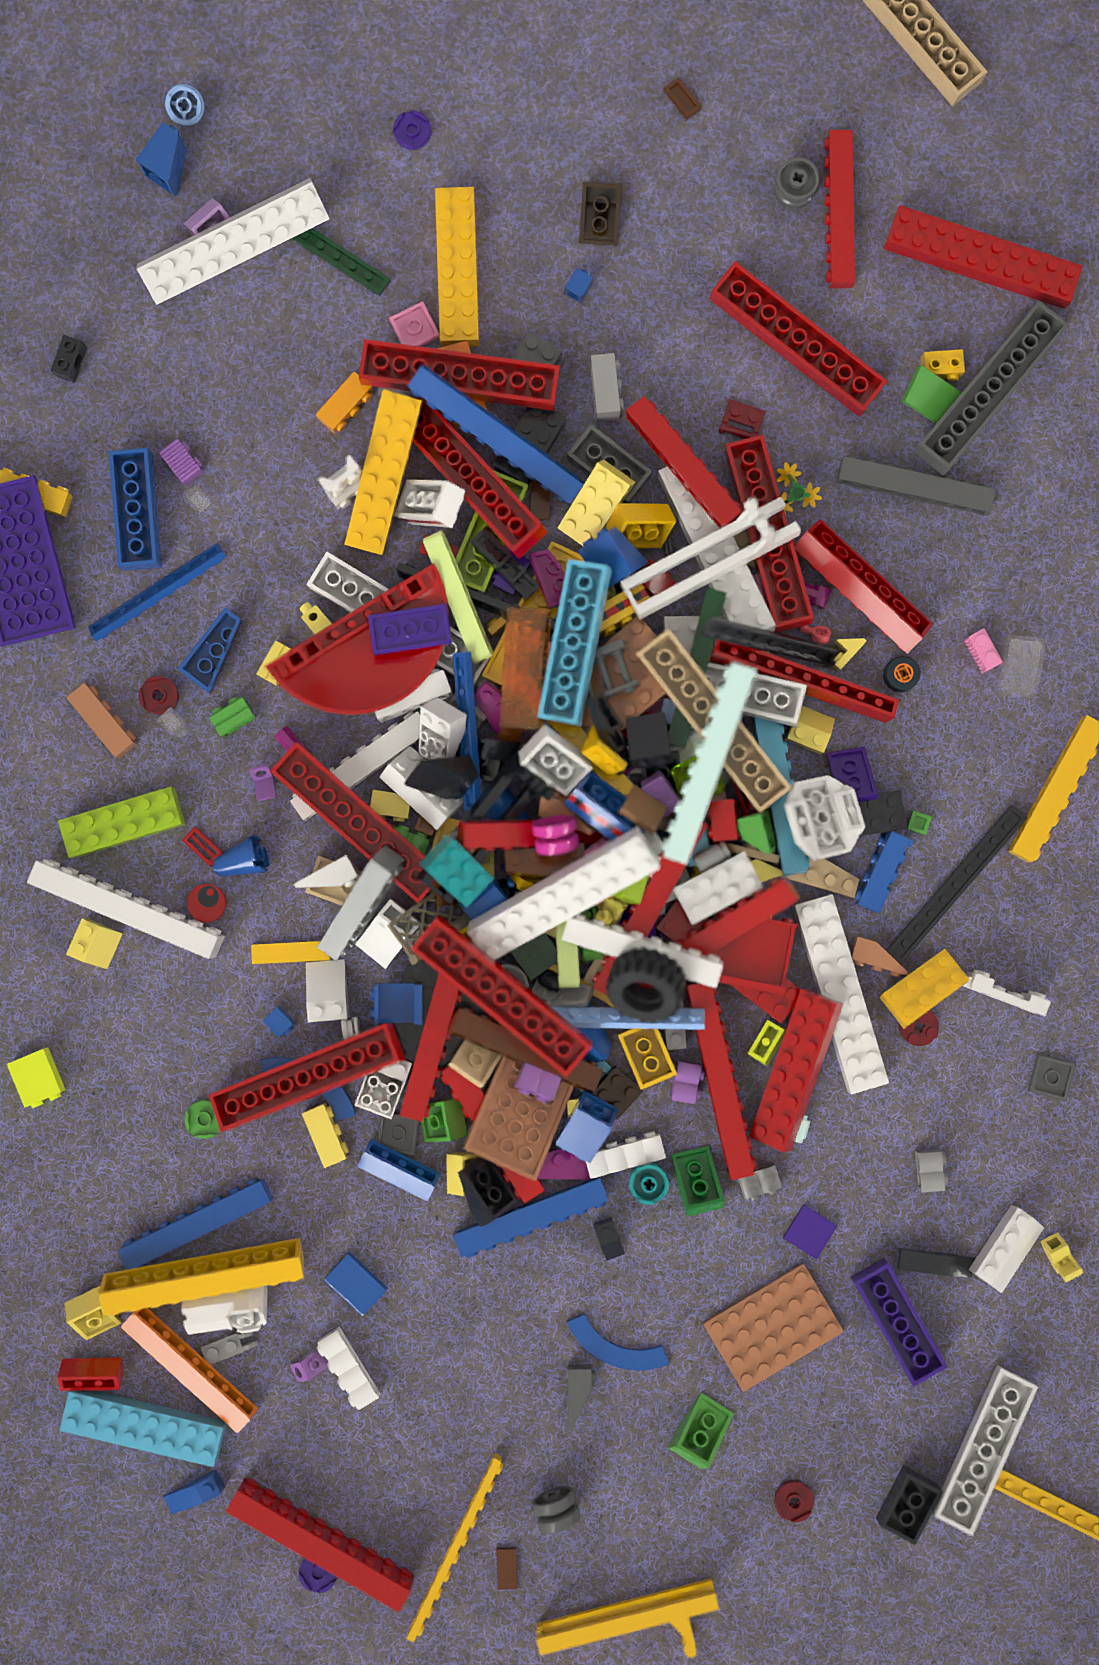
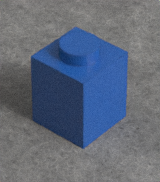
(579, 284)
(279, 1022)

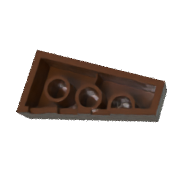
(530, 864)

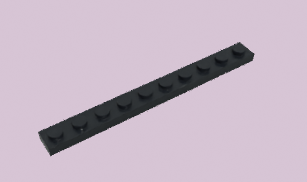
(479, 598)
(956, 884)

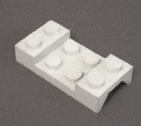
(343, 484)
(1030, 1001)

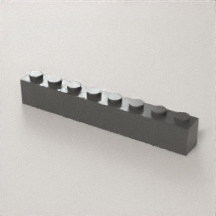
(915, 485)

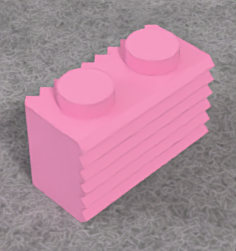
(983, 650)

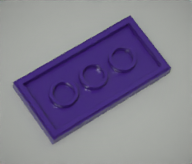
(410, 629)

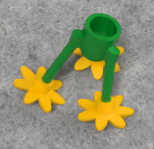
(796, 492)

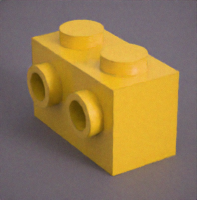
(944, 364)

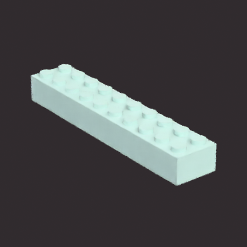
(709, 763)

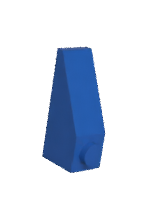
(195, 1492)

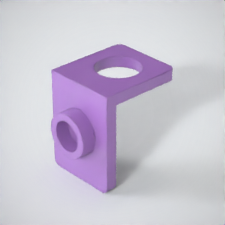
(263, 783)
(309, 1367)

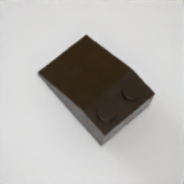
(600, 213)

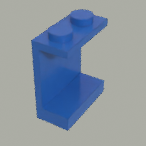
(397, 1003)

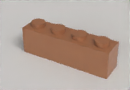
(101, 720)

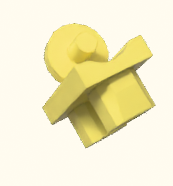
(611, 911)

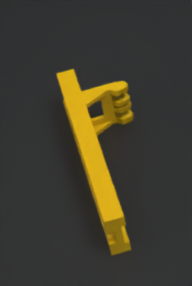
(634, 1614)

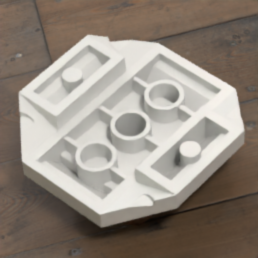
(836, 810)

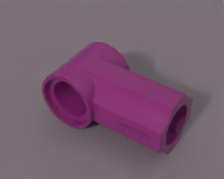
(818, 595)
(287, 738)

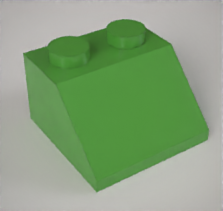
(758, 831)
(444, 1121)

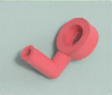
(818, 634)

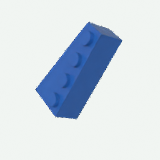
(210, 652)
(882, 871)

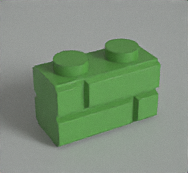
(232, 717)

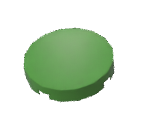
(201, 1120)

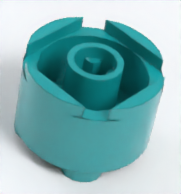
(655, 1191)

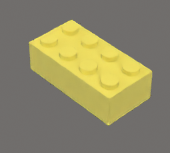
(596, 502)

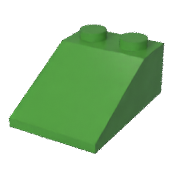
(701, 1431)

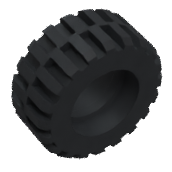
(650, 968)

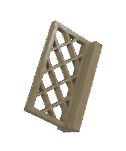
(459, 923)

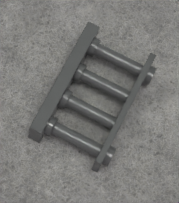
(616, 650)

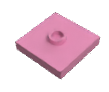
(414, 326)

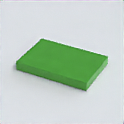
(930, 394)

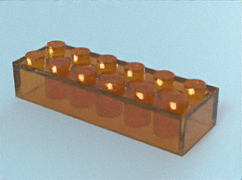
(524, 667)

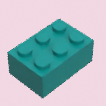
(456, 871)

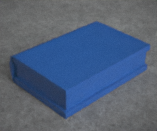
(355, 1284)

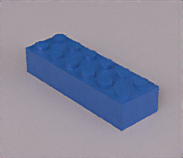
(135, 509)

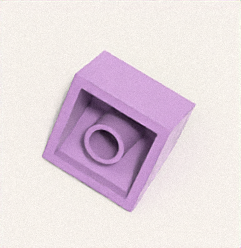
(206, 217)

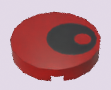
(206, 903)

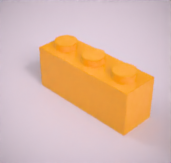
(344, 403)

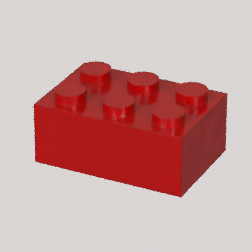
(724, 817)

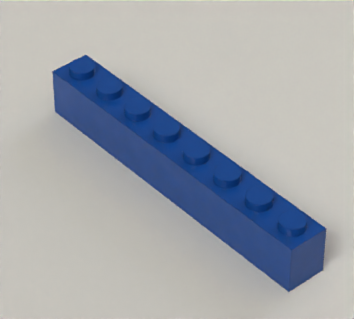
(531, 1216)
(195, 1224)

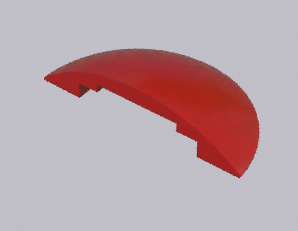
(338, 665)

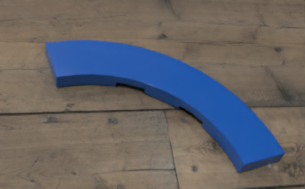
(336, 1098)
(614, 1354)

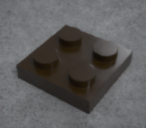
(617, 1090)

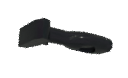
(548, 980)

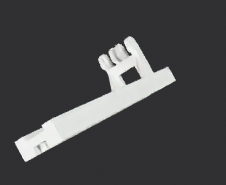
(750, 517)

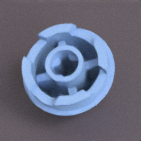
(184, 105)

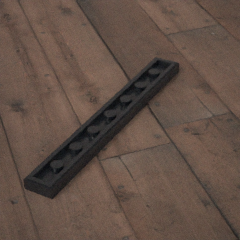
(769, 641)

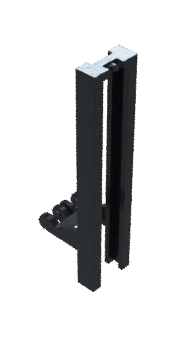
(532, 790)

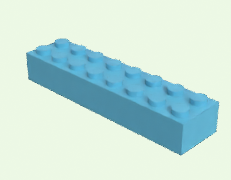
(574, 642)
(143, 1426)

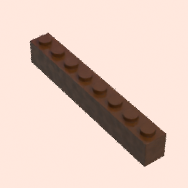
(503, 1042)

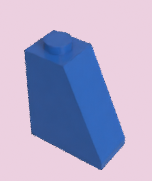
(601, 1043)

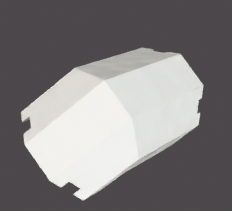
(241, 1310)

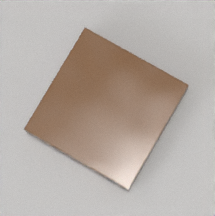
(643, 810)

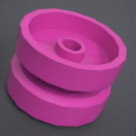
(555, 834)

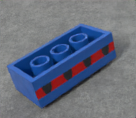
(600, 806)

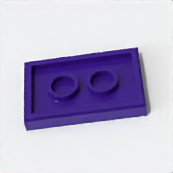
(853, 769)

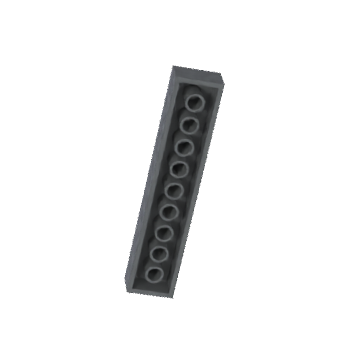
(991, 388)

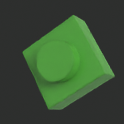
(918, 822)

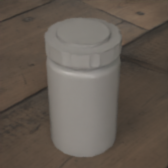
(711, 857)

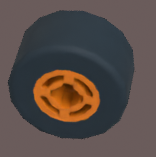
(901, 674)

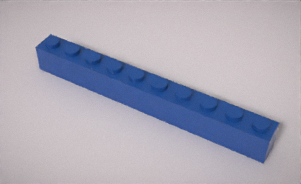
(496, 434)

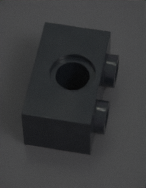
(69, 358)

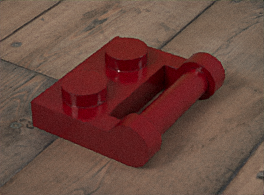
(743, 415)

